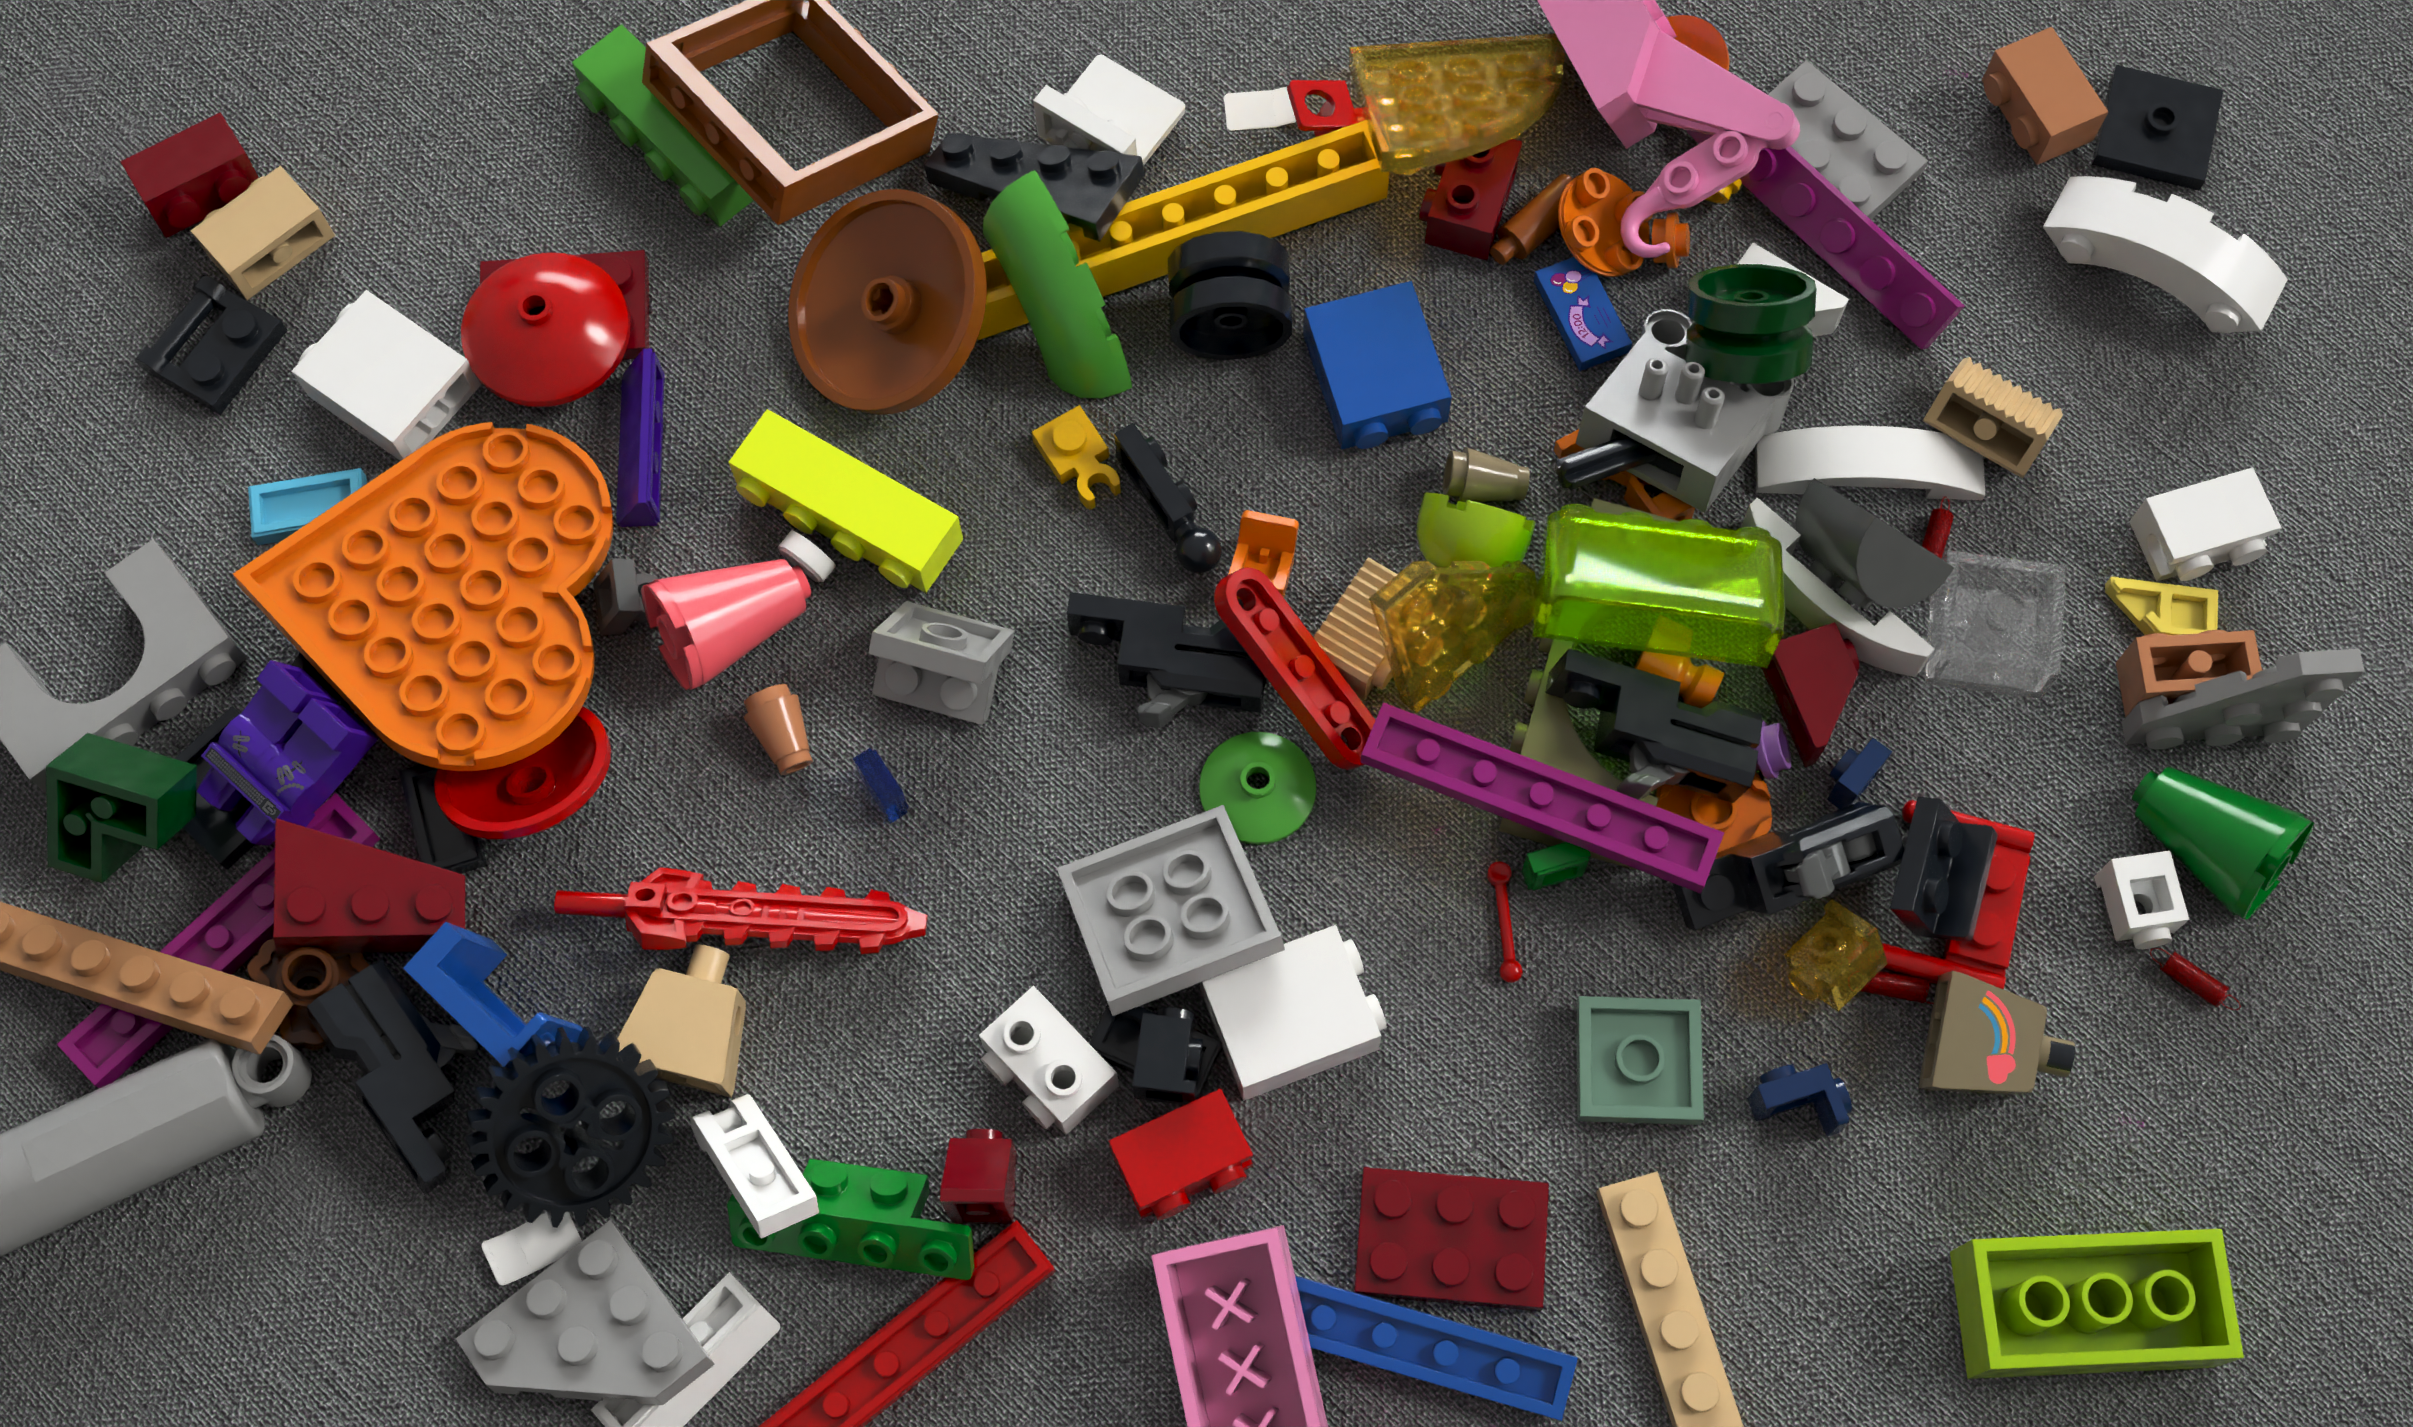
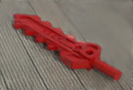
(681, 906)

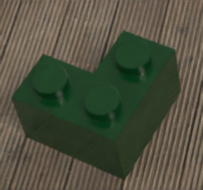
(112, 802)

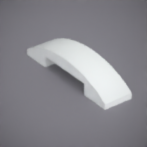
(1869, 458)
(1886, 645)

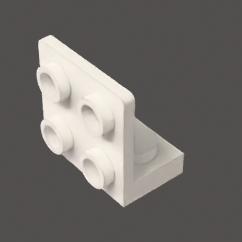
(1108, 112)

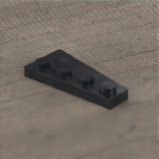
(1084, 183)

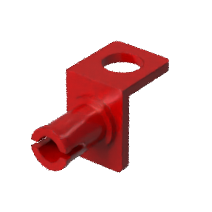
(1334, 114)

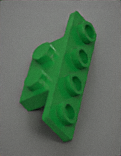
(866, 1220)

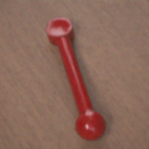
(1499, 876)

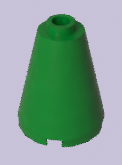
(2222, 835)

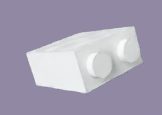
(386, 376)
(1294, 1013)

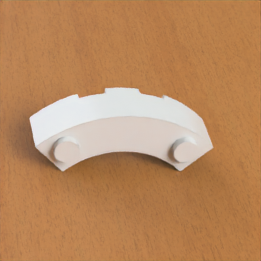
(2169, 245)

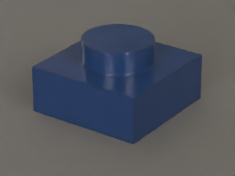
(1856, 772)

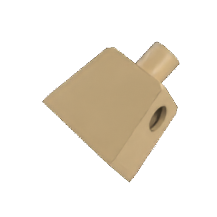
(690, 1024)

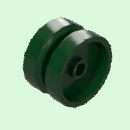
(1751, 323)

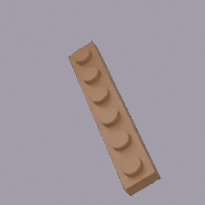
(140, 980)

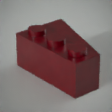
(356, 895)

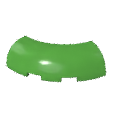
(1055, 294)

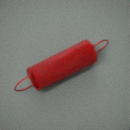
(1938, 530)
(2195, 979)
(1898, 987)

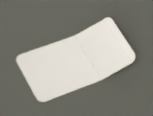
(1258, 109)
(529, 1248)

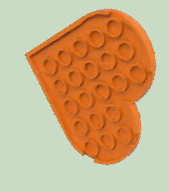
(451, 594)

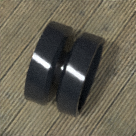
(1229, 295)

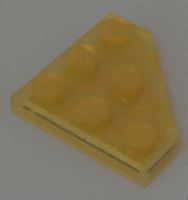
(1448, 620)

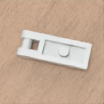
(755, 1166)

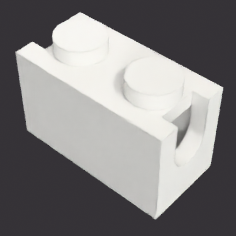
(2205, 525)

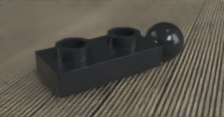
(1171, 502)

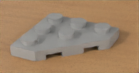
(2230, 707)
(588, 1331)

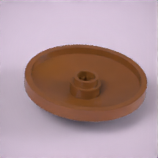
(887, 302)

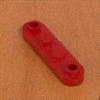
(1295, 665)

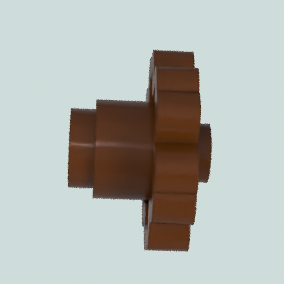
(294, 969)

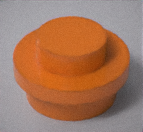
(1673, 233)

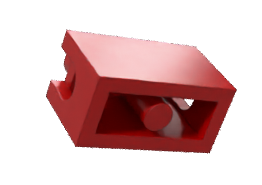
(1182, 1155)

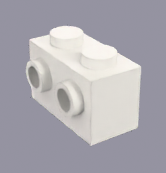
(1047, 1061)

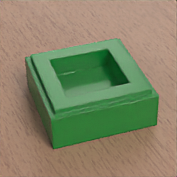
(1554, 865)

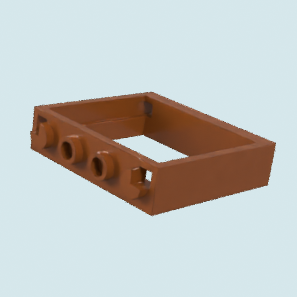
(675, 79)

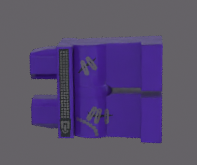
(283, 753)

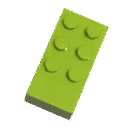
(2095, 1303)

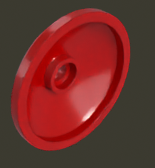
(549, 354)
(530, 792)

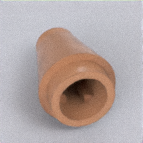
(779, 727)

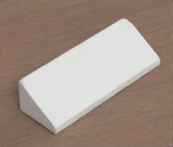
(731, 1331)

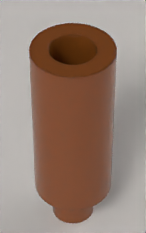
(1530, 224)

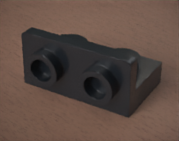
(1942, 873)

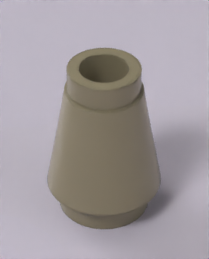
(1483, 477)

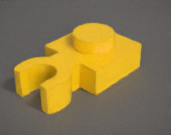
(1076, 450)

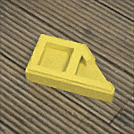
(2164, 606)

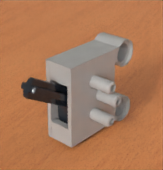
(1671, 420)

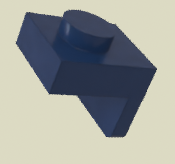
(1787, 1090)

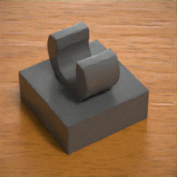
(618, 596)

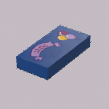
(1582, 313)

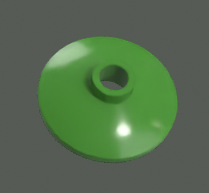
(1263, 813)

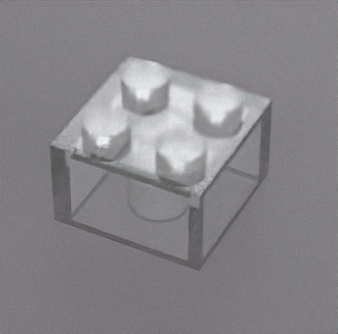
(1997, 625)

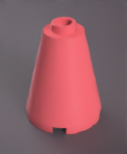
(721, 615)

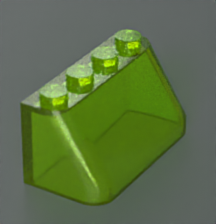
(1660, 586)

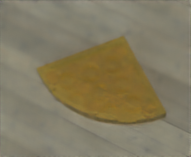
(1453, 95)

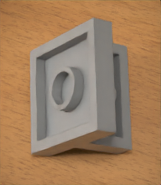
(939, 661)

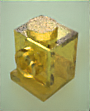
(1835, 957)

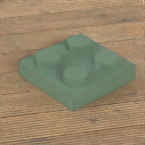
(1639, 1060)

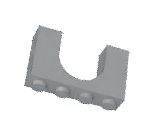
(181, 657)

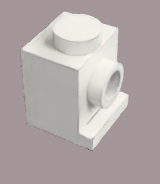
(2155, 885)

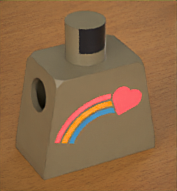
(1988, 1040)

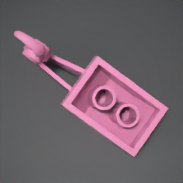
(1649, 78)

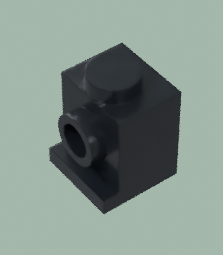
(1166, 1057)

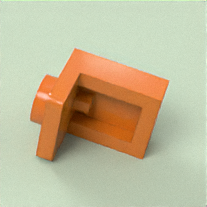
(1266, 545)

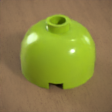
(1470, 532)

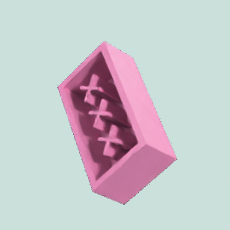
(1239, 1333)

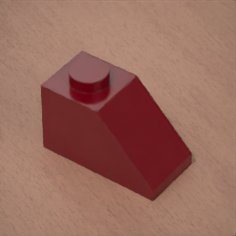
(1811, 684)
(979, 1178)

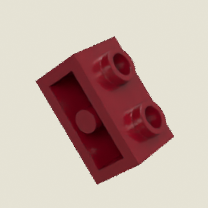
(191, 174)
(1470, 200)

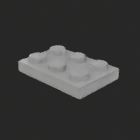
(1847, 141)

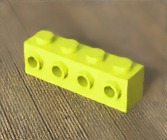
(845, 502)

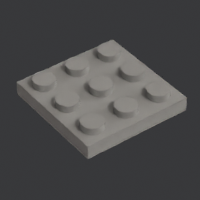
(1170, 910)

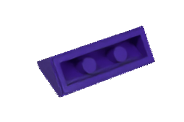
(640, 442)

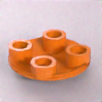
(1591, 222)

